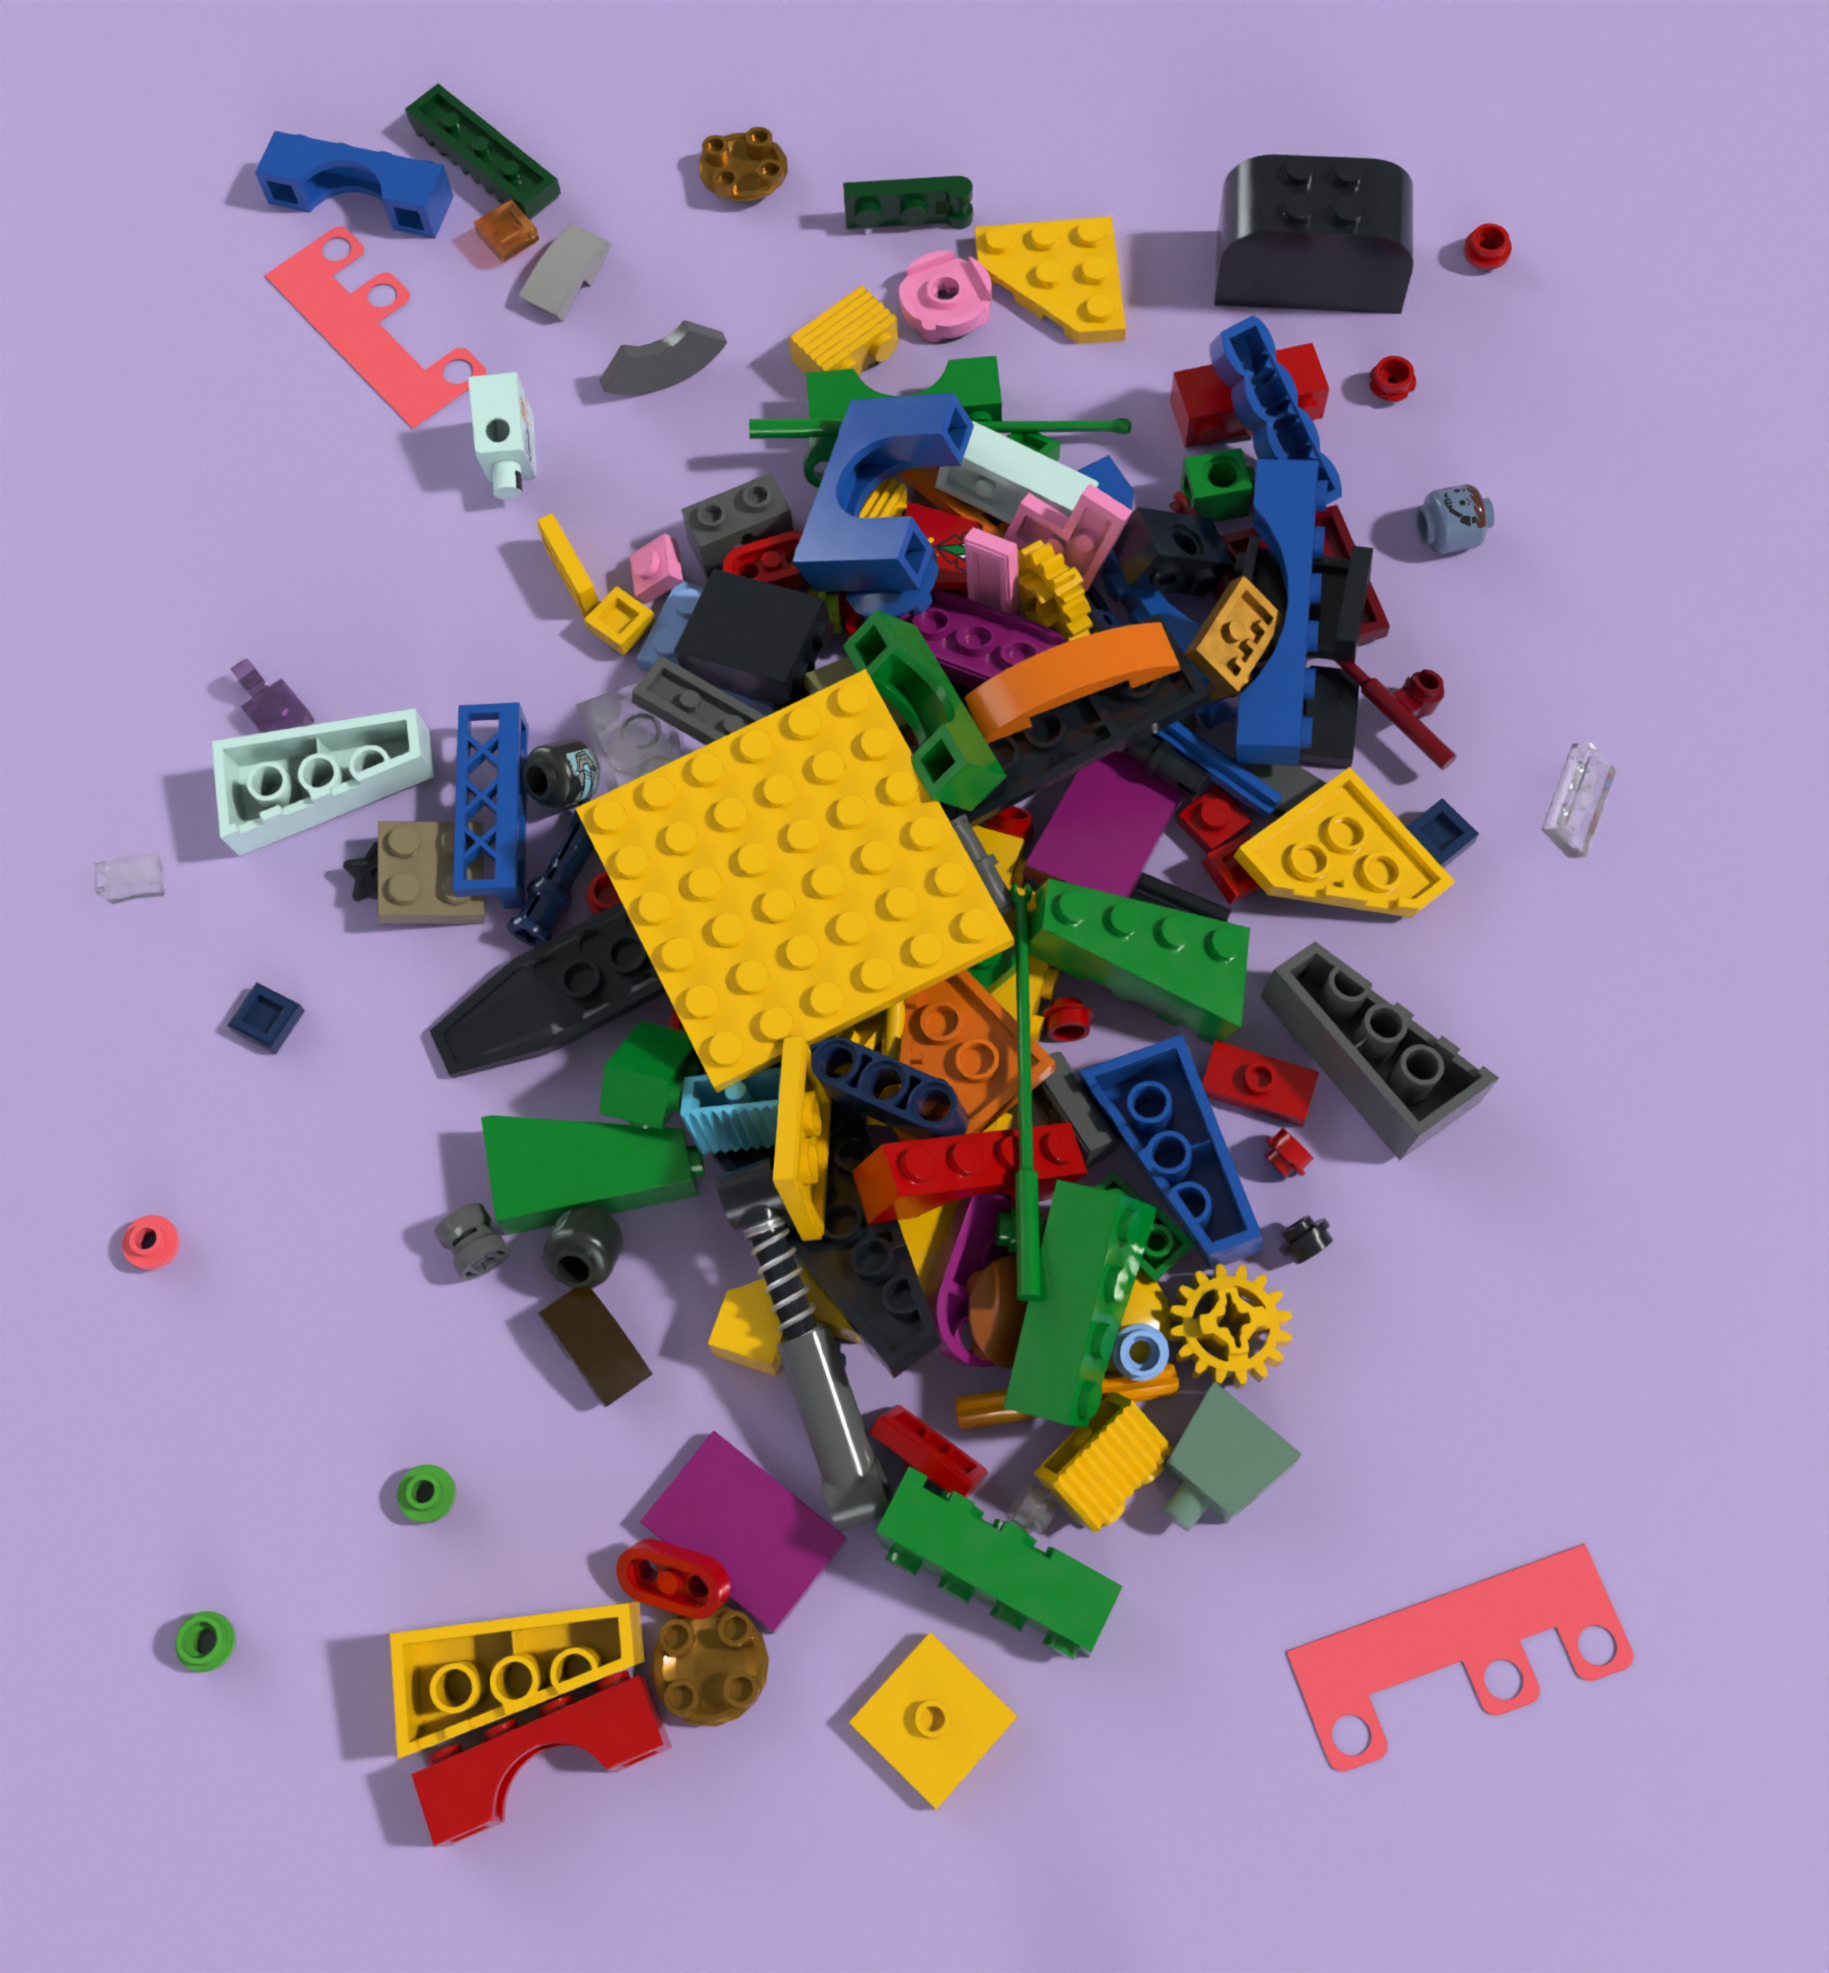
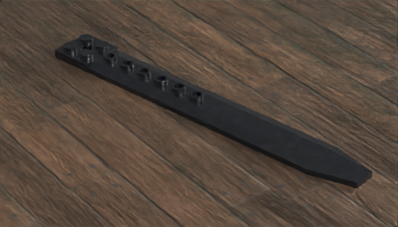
(604, 970)

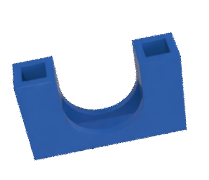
(872, 444)

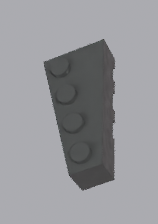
(1373, 1051)

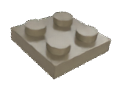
(418, 874)

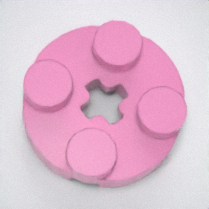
(951, 317)

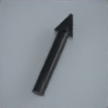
(1180, 898)

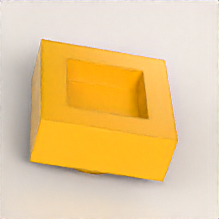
(620, 620)

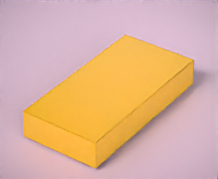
(567, 564)

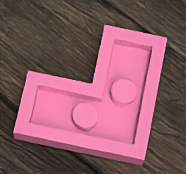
(1082, 538)

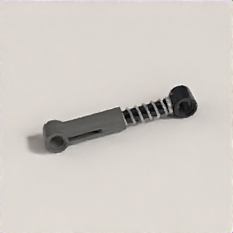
(850, 1472)

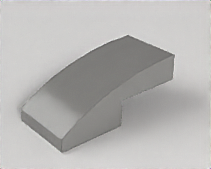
(562, 269)

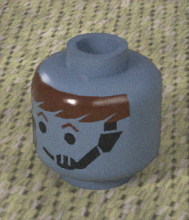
(1454, 519)

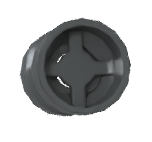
(472, 1241)

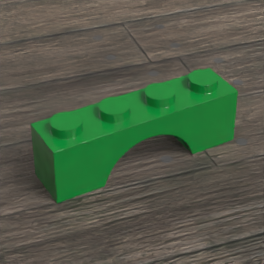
(971, 379)
(952, 752)

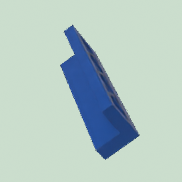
(510, 809)

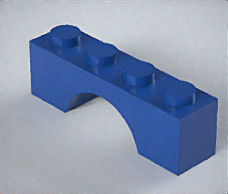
(306, 171)

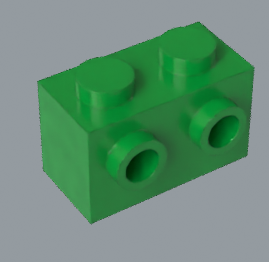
(648, 1075)

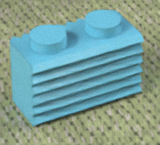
(735, 1116)

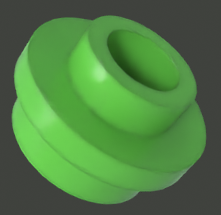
(438, 1505)
(189, 1637)

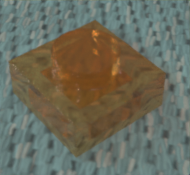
(506, 231)

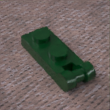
(909, 202)

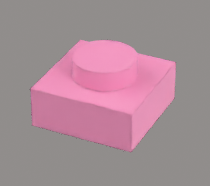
(656, 568)

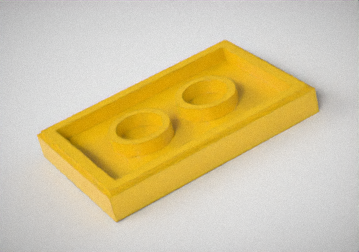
(802, 1140)

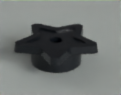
(361, 871)

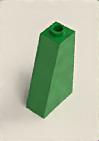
(558, 1165)

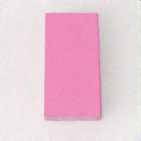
(992, 571)

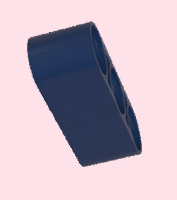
(873, 1073)

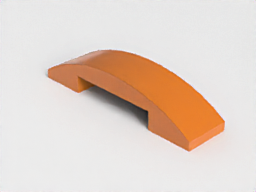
(1069, 673)

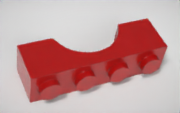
(923, 1174)
(470, 1788)

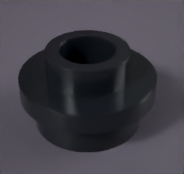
(1305, 1239)

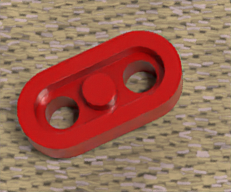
(767, 560)
(678, 1580)

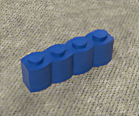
(1268, 399)

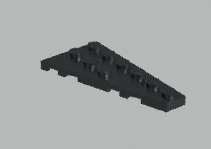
(857, 1263)

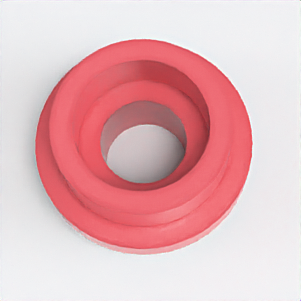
(163, 1249)

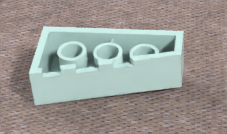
(312, 773)

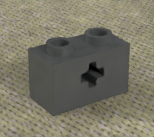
(735, 519)

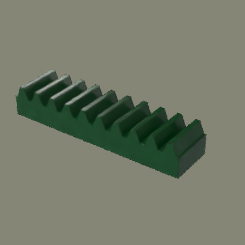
(482, 151)

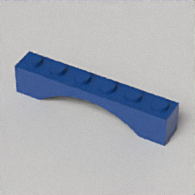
(1146, 603)
(1271, 707)

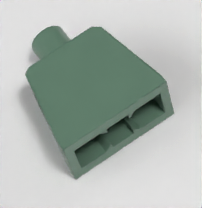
(1224, 1461)

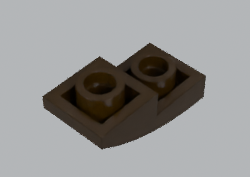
(595, 1344)

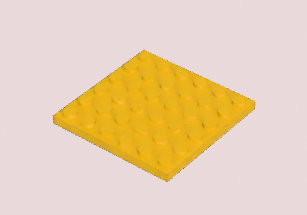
(793, 879)

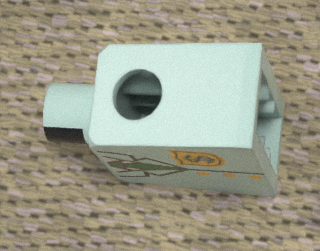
(503, 432)

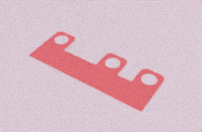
(354, 330)
(1466, 1626)

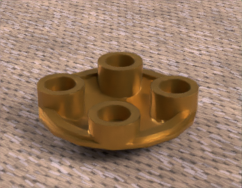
(742, 165)
(710, 1667)

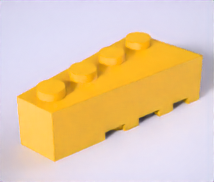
(490, 1669)

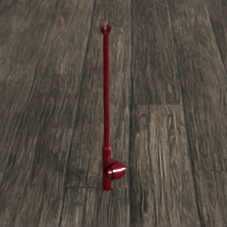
(1404, 707)

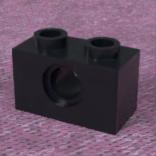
(1171, 552)

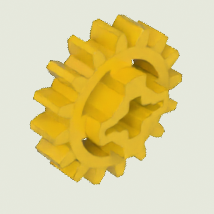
(1052, 591)
(1252, 1320)

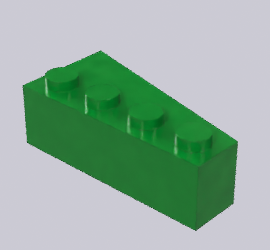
(1145, 953)
(1086, 1280)
(996, 1566)

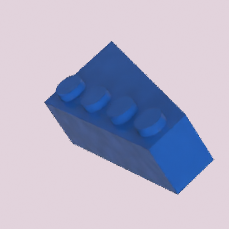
(1176, 1143)

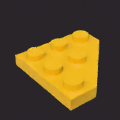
(1060, 273)
(1345, 853)

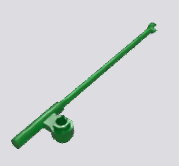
(824, 431)
(1023, 1226)

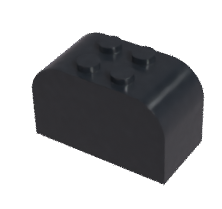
(1315, 234)

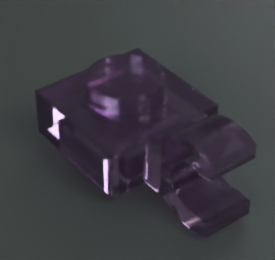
(270, 706)

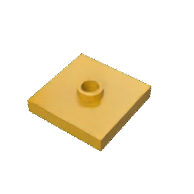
(933, 1720)

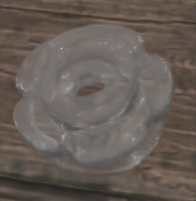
(1032, 1508)

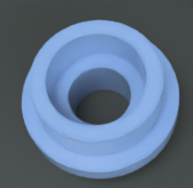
(1157, 1356)

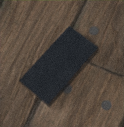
(1333, 718)

